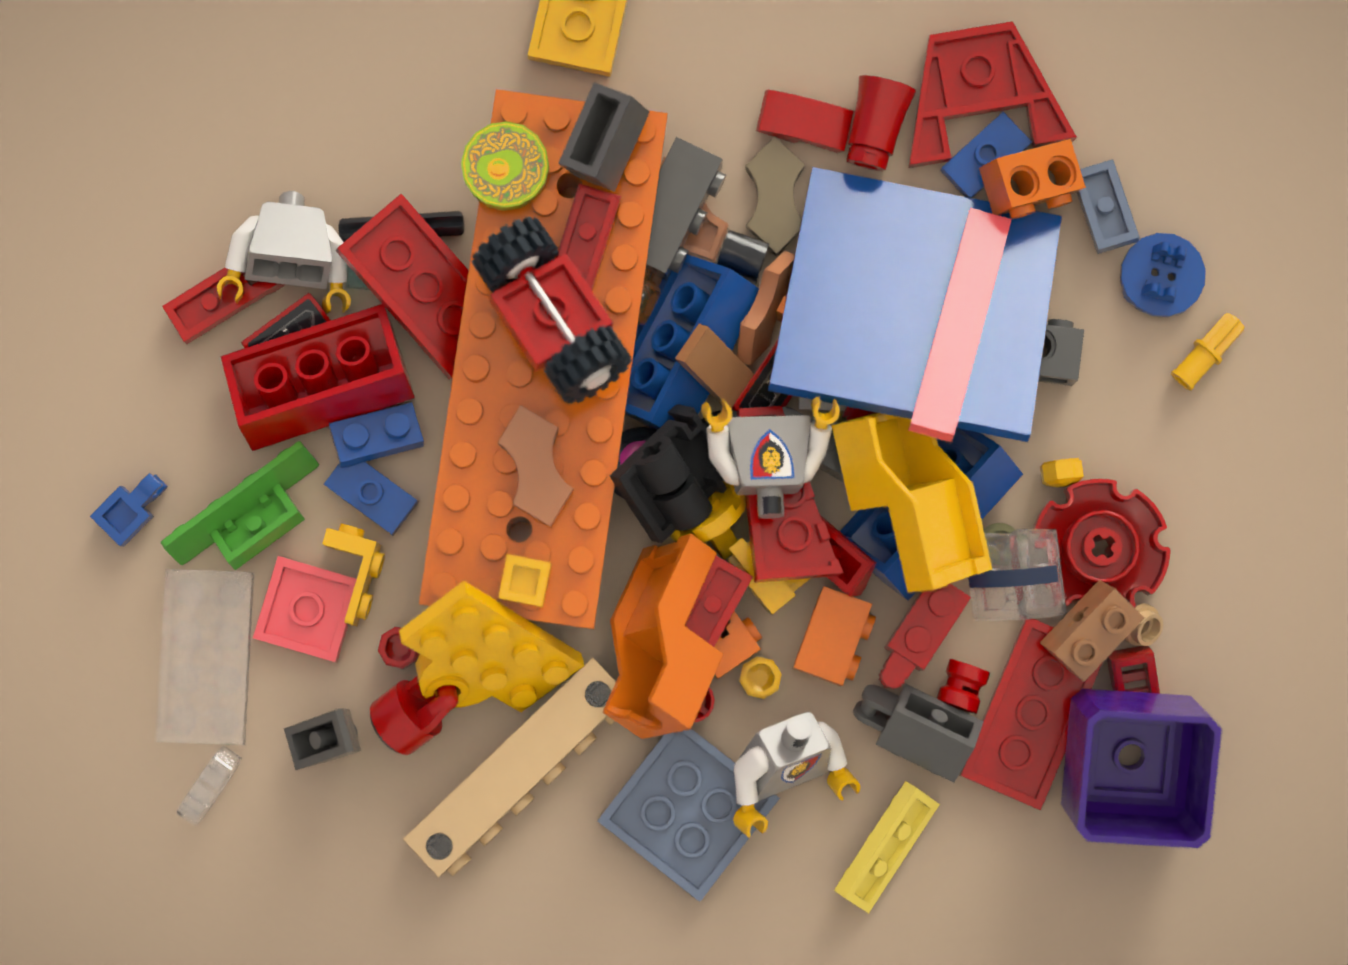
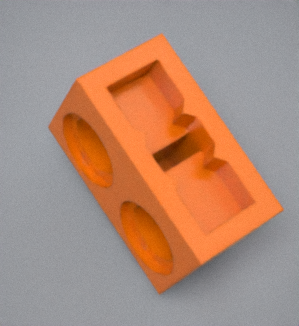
(1030, 173)

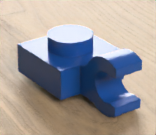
(125, 512)

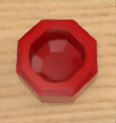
(394, 652)

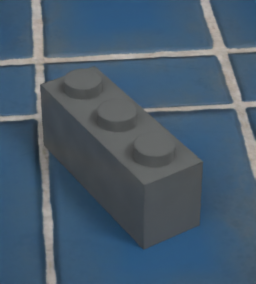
(682, 190)

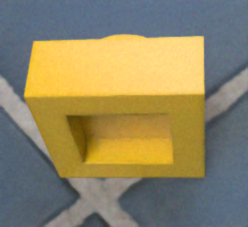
(524, 580)

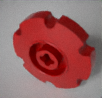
(1127, 525)

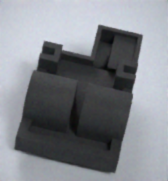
(671, 476)

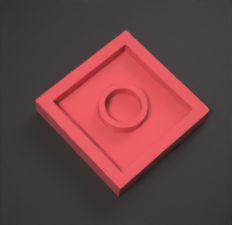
(305, 609)

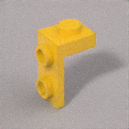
(351, 540)

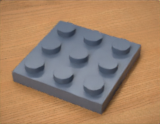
(682, 811)

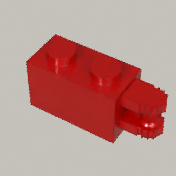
(921, 633)

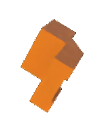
(658, 658)

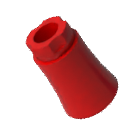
(877, 121)

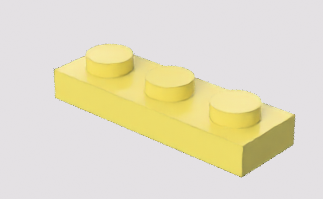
(886, 847)

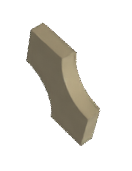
(774, 175)

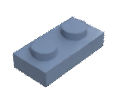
(1106, 208)

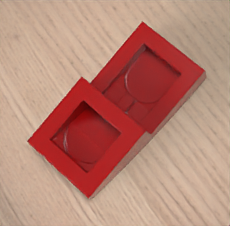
(804, 120)

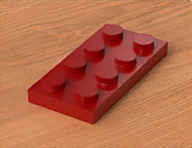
(412, 277)
(1026, 721)

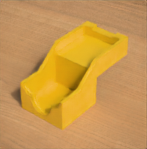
(926, 496)

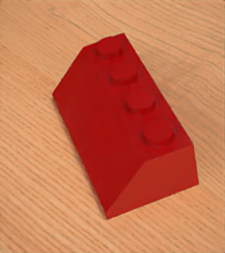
(316, 377)

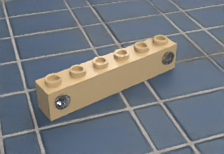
(513, 771)

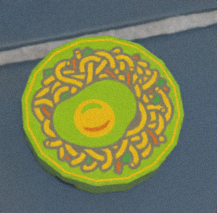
(505, 165)

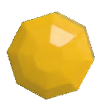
(1061, 472)
(760, 677)

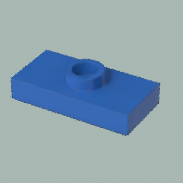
(997, 140)
(372, 495)

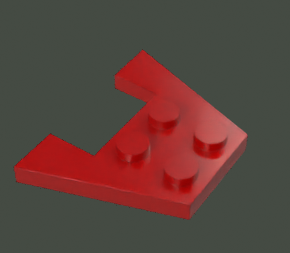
(976, 75)

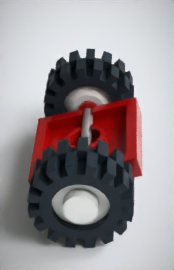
(550, 310)

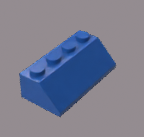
(694, 296)
(984, 465)

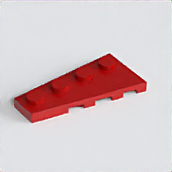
(792, 544)

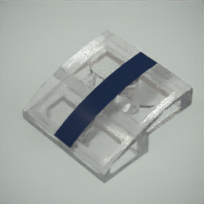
(1023, 577)

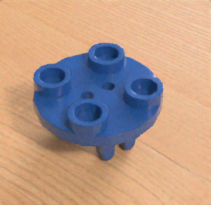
(1158, 294)

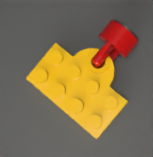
(467, 654)

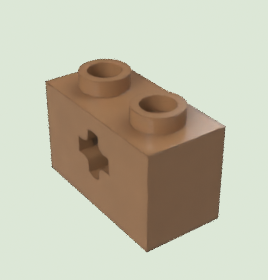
(1092, 630)

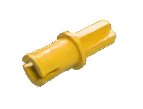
(1208, 351)

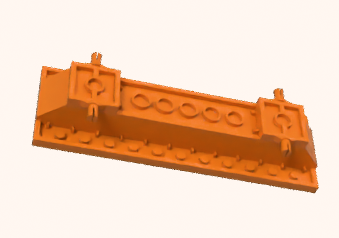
(492, 377)

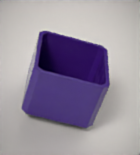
(1163, 795)

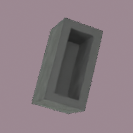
(604, 136)

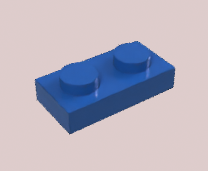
(376, 435)

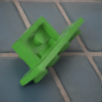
(249, 514)

